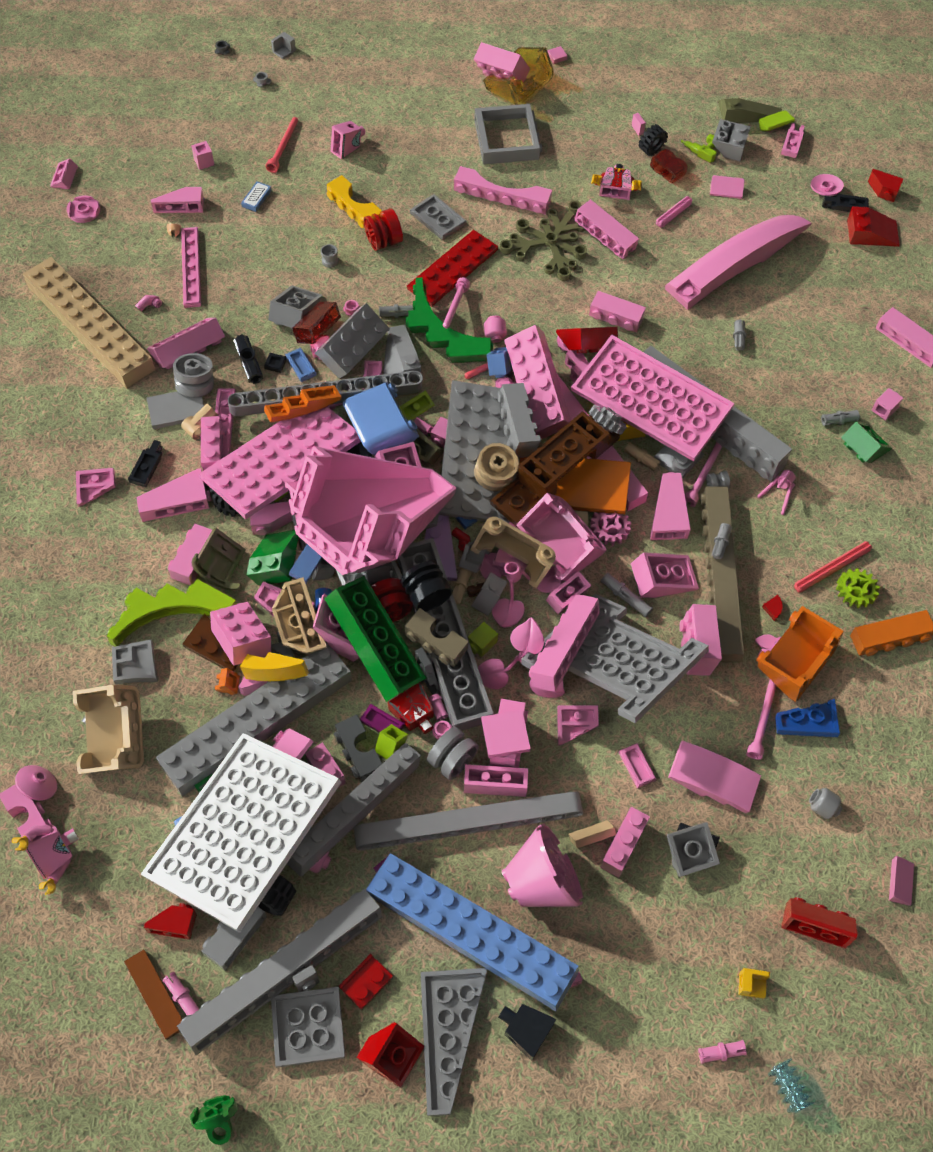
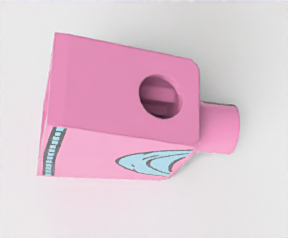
(346, 138)

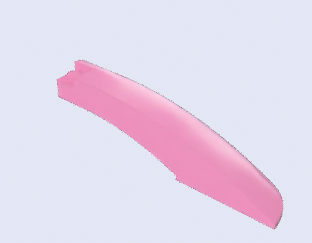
(734, 257)

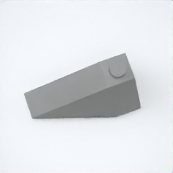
(400, 352)

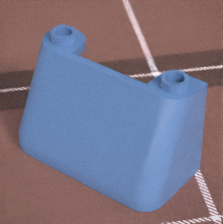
(379, 418)

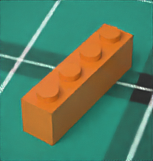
(892, 633)

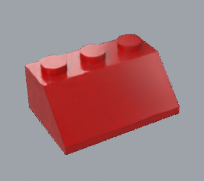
(586, 338)
(819, 923)

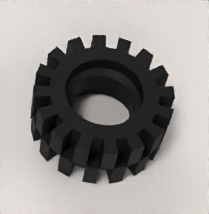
(653, 140)

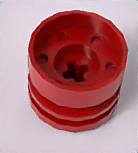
(383, 229)

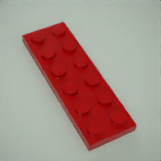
(455, 264)

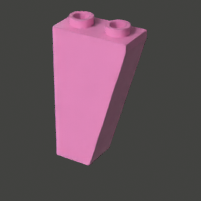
(175, 498)

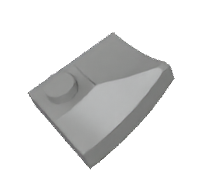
(134, 663)

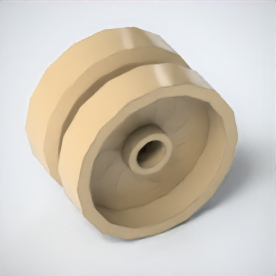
(496, 466)

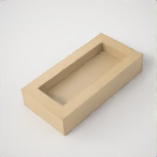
(592, 834)

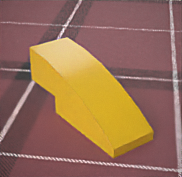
(273, 667)

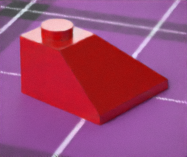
(391, 1053)

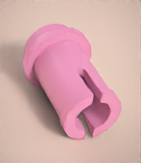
(438, 707)

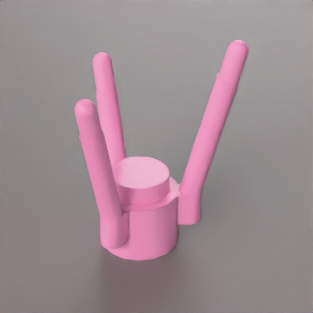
(784, 481)

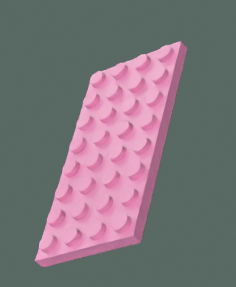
(653, 397)
(258, 469)

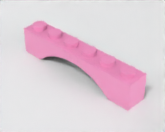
(532, 198)

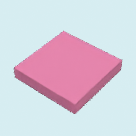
(505, 734)

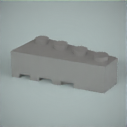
(518, 419)

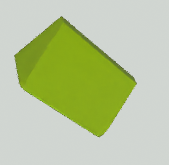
(775, 120)
(417, 405)

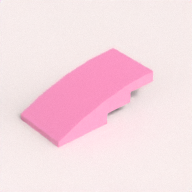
(714, 776)

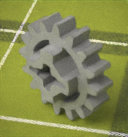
(608, 419)

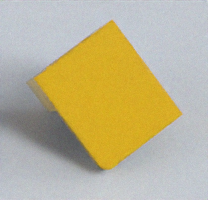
(753, 983)

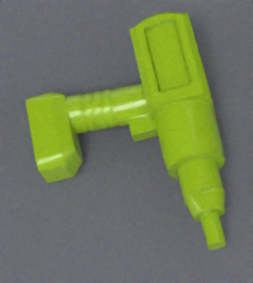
(705, 151)

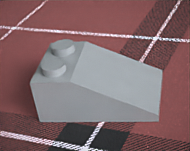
(292, 306)

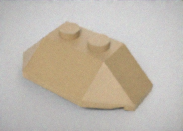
(296, 617)

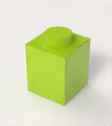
(482, 639)
(390, 741)

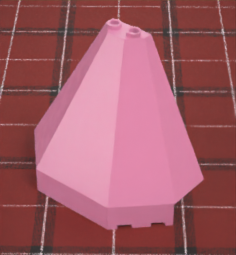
(363, 507)

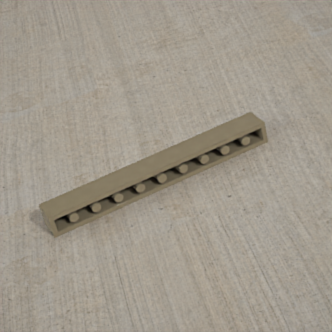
(722, 574)

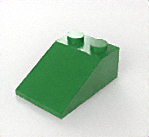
(273, 558)

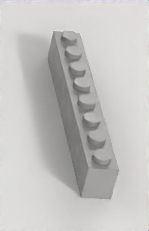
(354, 808)

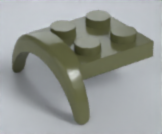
(218, 560)

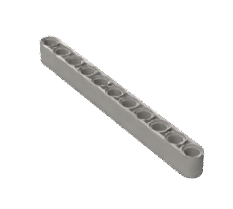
(351, 385)
(467, 820)

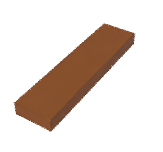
(154, 993)

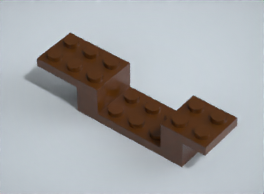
(550, 463)

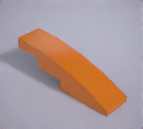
(305, 403)

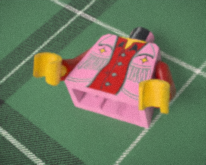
(616, 182)

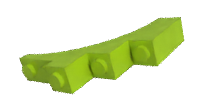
(168, 601)

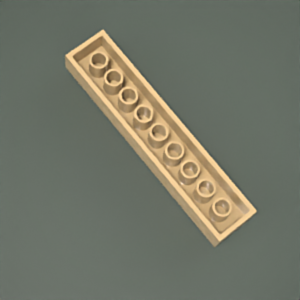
(89, 322)

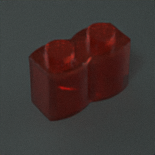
(668, 165)

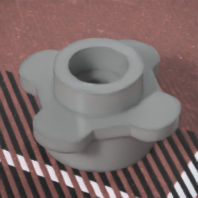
(261, 79)

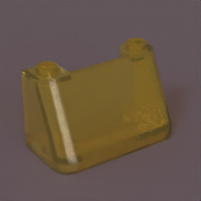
(539, 75)

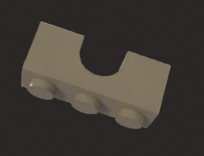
(447, 649)

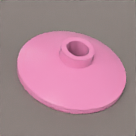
(827, 184)
(36, 782)

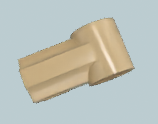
(192, 424)

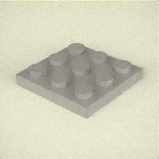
(307, 1027)

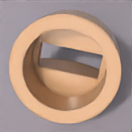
(173, 228)

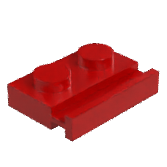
(366, 981)

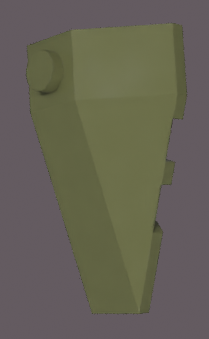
(745, 111)

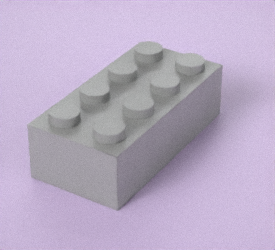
(352, 341)

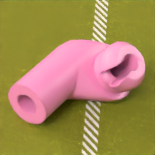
(149, 300)

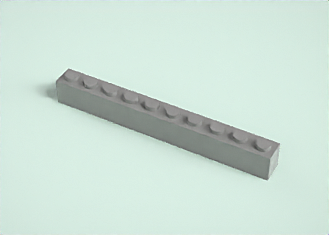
(276, 973)

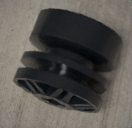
(426, 586)

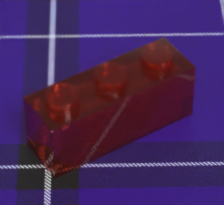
(316, 322)

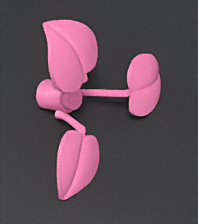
(507, 611)
(526, 639)

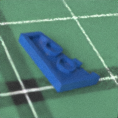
(810, 721)

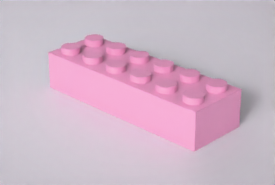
(535, 368)

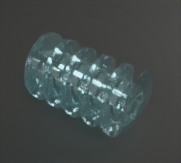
(790, 1087)

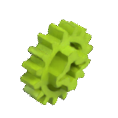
(857, 588)

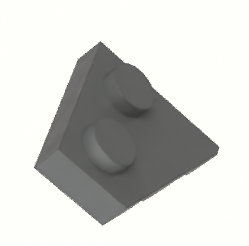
(425, 663)

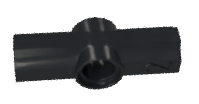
(248, 359)

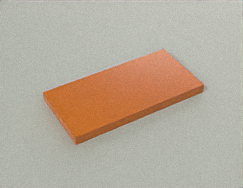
(596, 486)

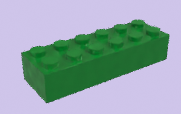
(374, 638)

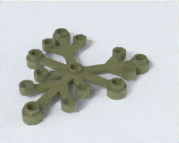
(550, 239)

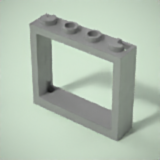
(510, 154)

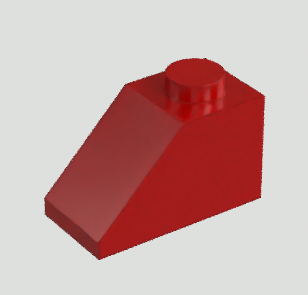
(885, 185)
(173, 922)

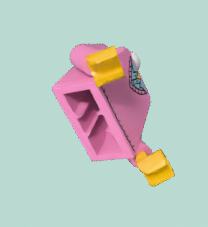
(48, 852)

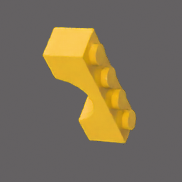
(341, 192)

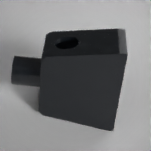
(527, 1028)

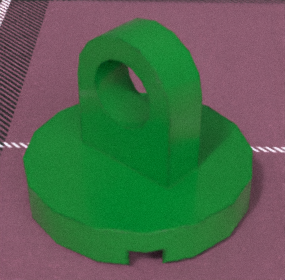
(215, 1114)

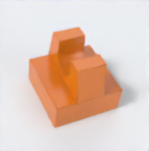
(228, 681)

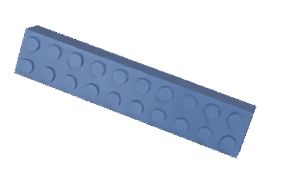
(473, 931)

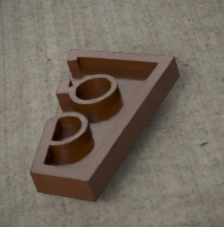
(205, 644)

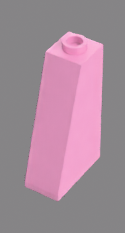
(671, 512)

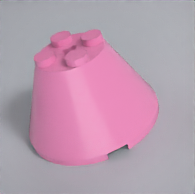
(542, 874)

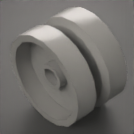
(193, 375)
(452, 753)

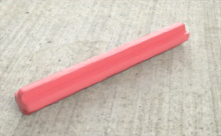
(832, 566)

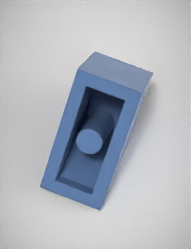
(499, 362)

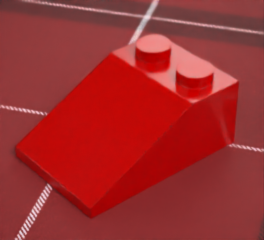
(871, 228)

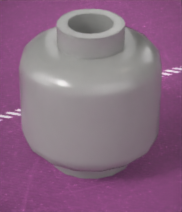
(825, 803)

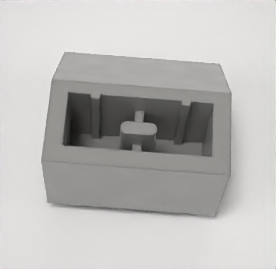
(731, 139)

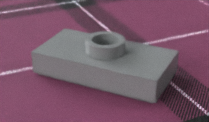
(306, 979)

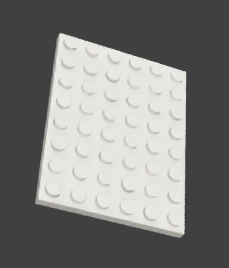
(241, 831)

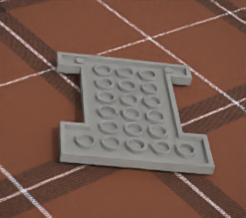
(629, 661)

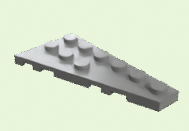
(448, 1013)

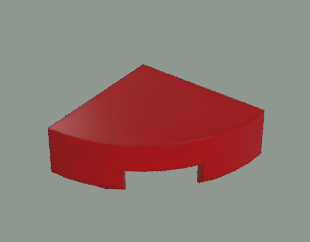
(773, 607)

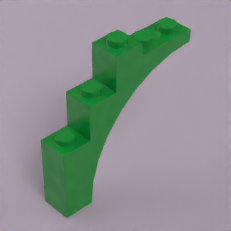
(459, 347)

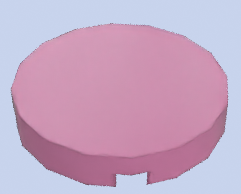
(88, 209)

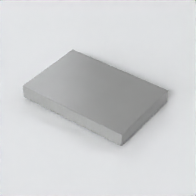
(438, 217)
(172, 408)

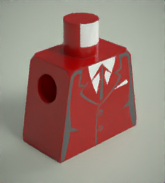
(413, 709)

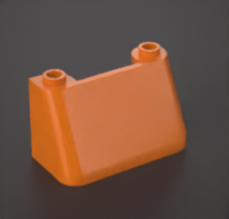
(800, 653)

